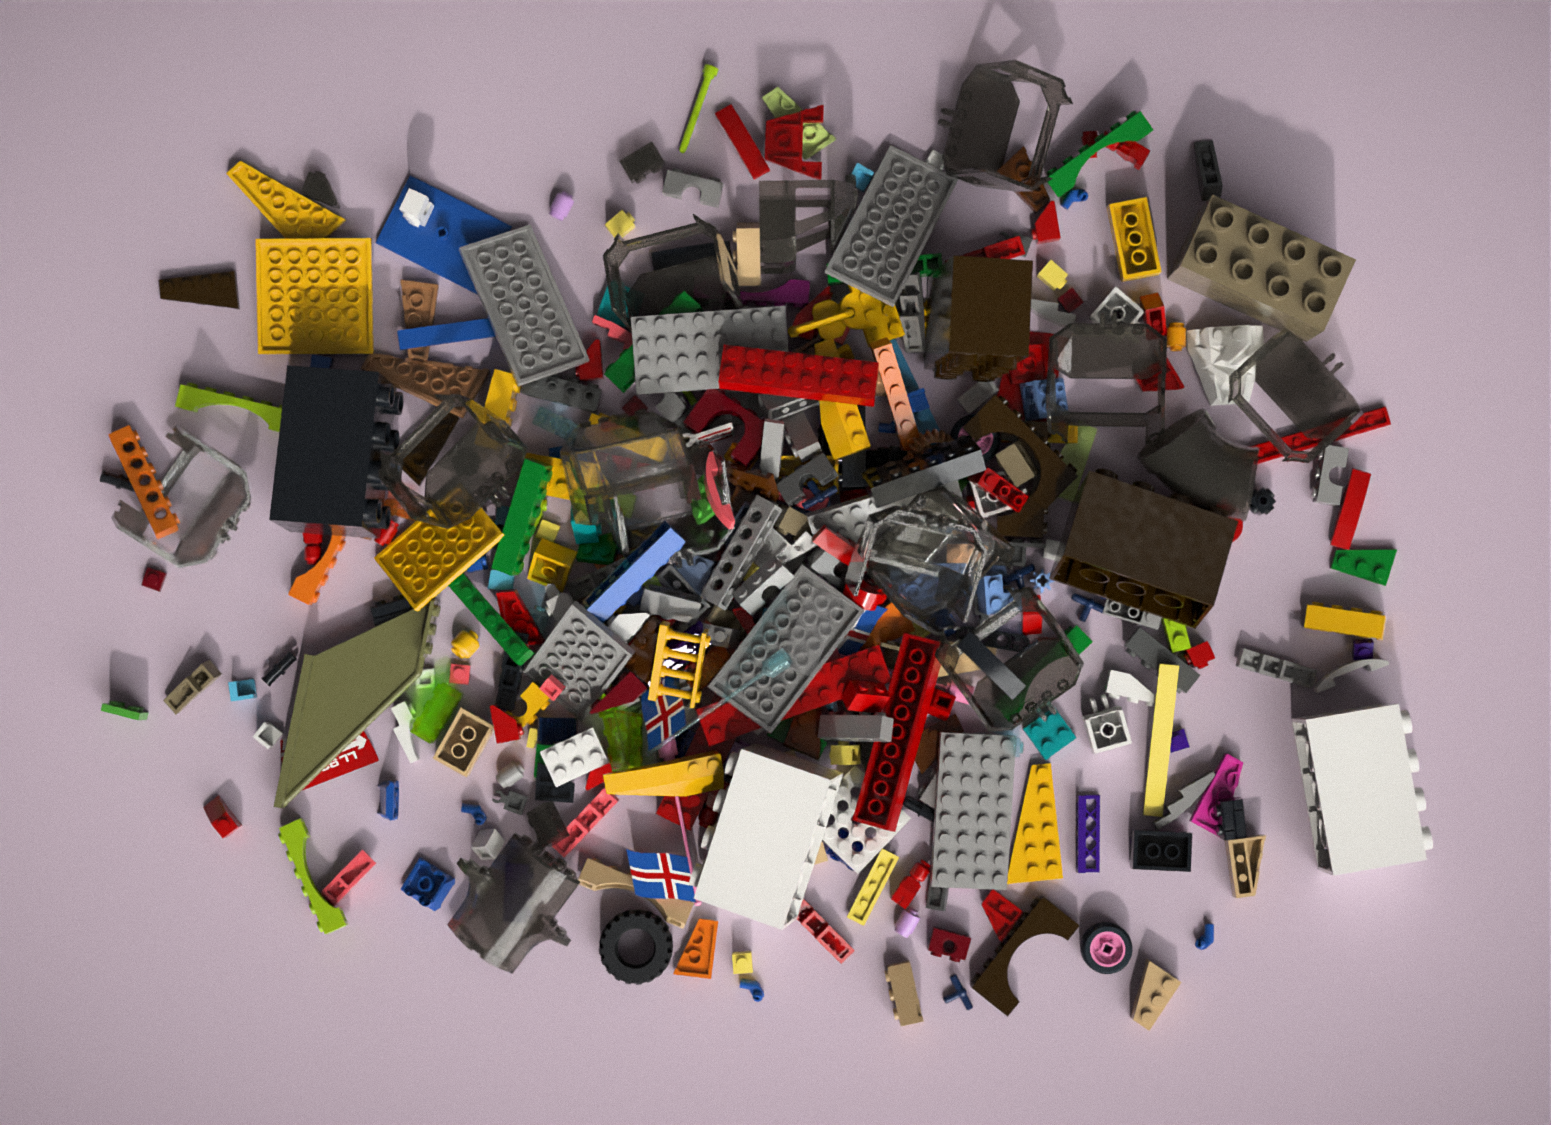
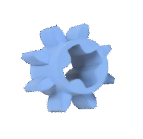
(1038, 585)

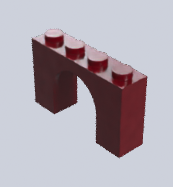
(715, 404)

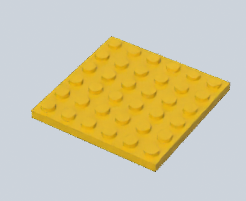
(314, 296)

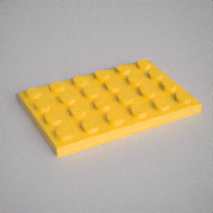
(432, 557)

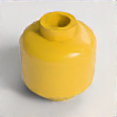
(465, 644)

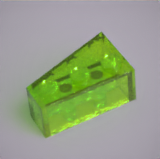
(436, 712)
(624, 738)

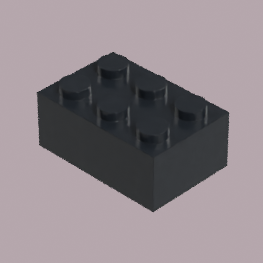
(1161, 850)

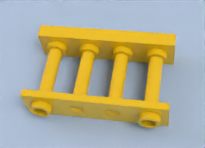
(660, 670)

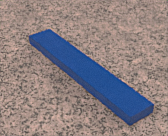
(445, 334)

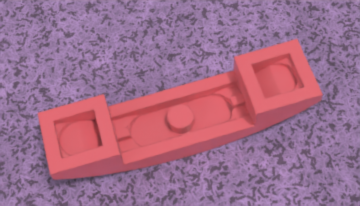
(723, 512)

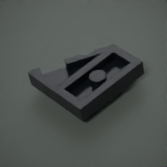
(548, 791)

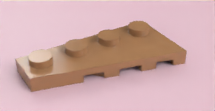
(419, 310)

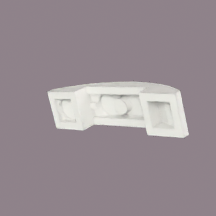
(1328, 682)

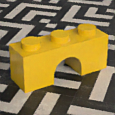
(535, 701)

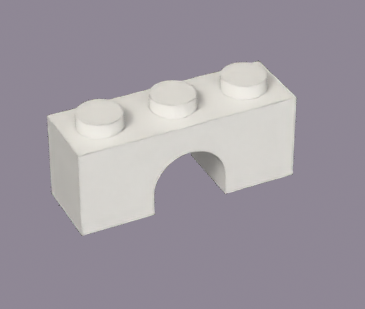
(416, 208)

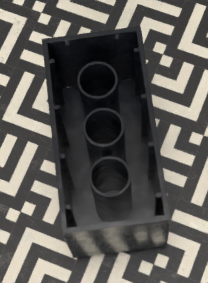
(331, 452)

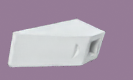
(1126, 685)

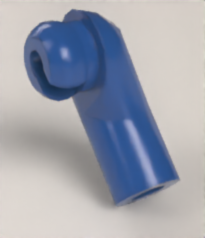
(1074, 196)
(887, 428)
(476, 811)
(1207, 938)
(754, 987)

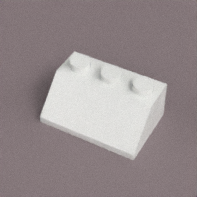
(627, 625)

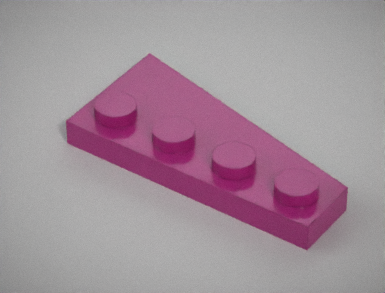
(1220, 787)

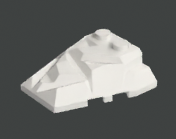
(1219, 353)

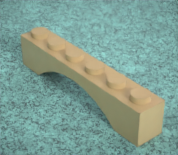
(599, 876)

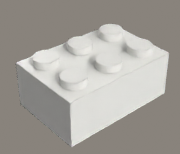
(575, 756)

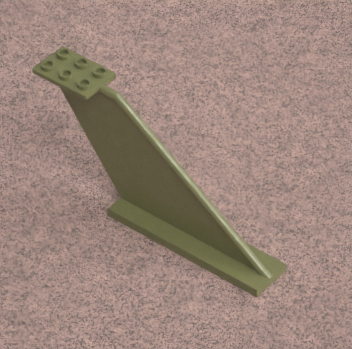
(348, 690)

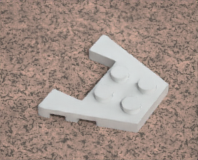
(781, 548)

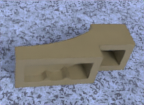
(192, 686)

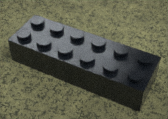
(853, 464)
(923, 471)

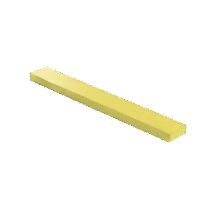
(1160, 739)

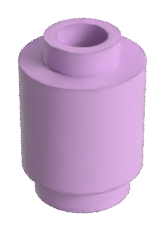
(561, 206)
(907, 922)

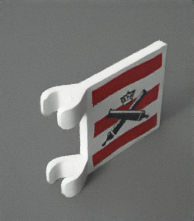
(712, 435)

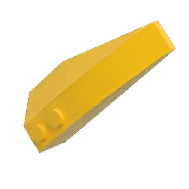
(841, 421)
(670, 778)

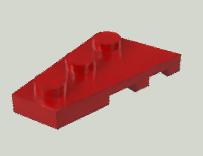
(517, 615)

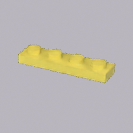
(872, 886)

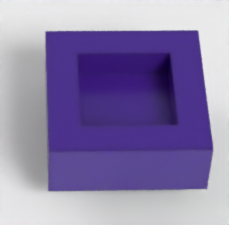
(1362, 649)
(1178, 741)

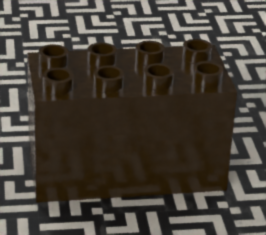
(978, 317)
(1144, 548)

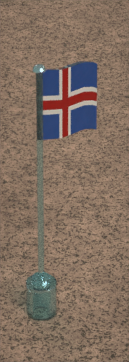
(667, 715)

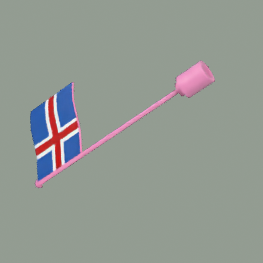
(859, 634)
(664, 873)

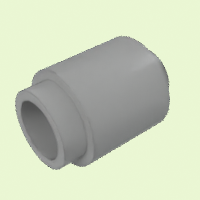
(510, 774)

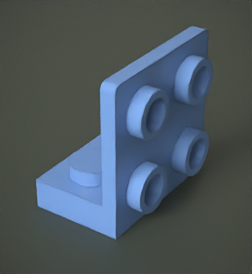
(1034, 398)

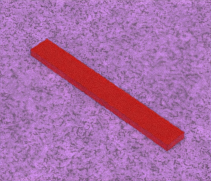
(1299, 442)

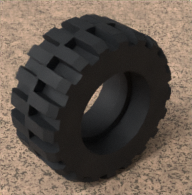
(662, 946)

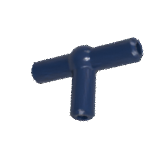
(819, 496)
(1018, 576)
(1088, 605)
(960, 992)

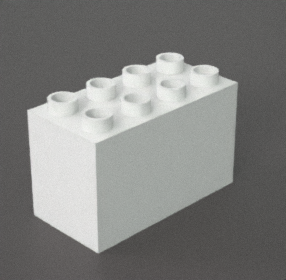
(1361, 788)
(765, 835)

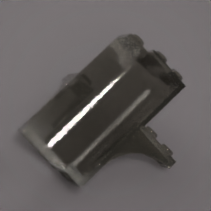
(513, 903)

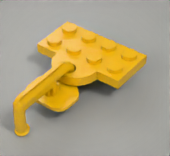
(869, 314)

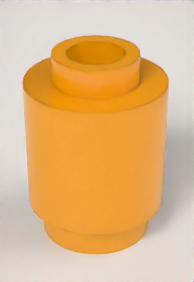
(1176, 336)

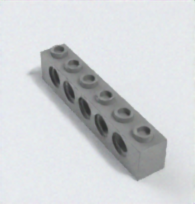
(750, 548)

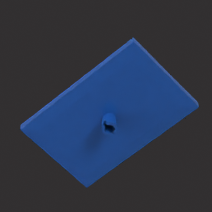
(447, 229)

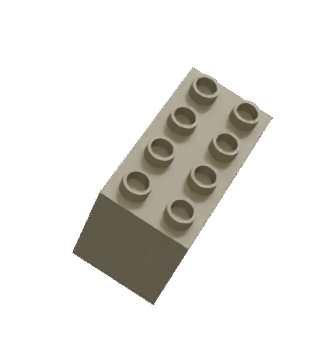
(1261, 269)

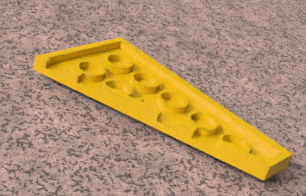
(285, 209)
(1036, 841)

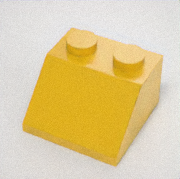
(551, 564)

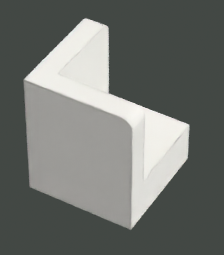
(268, 734)
(488, 844)

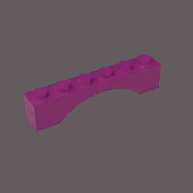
(791, 293)

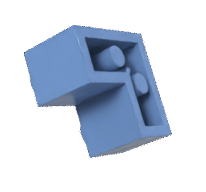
(991, 593)

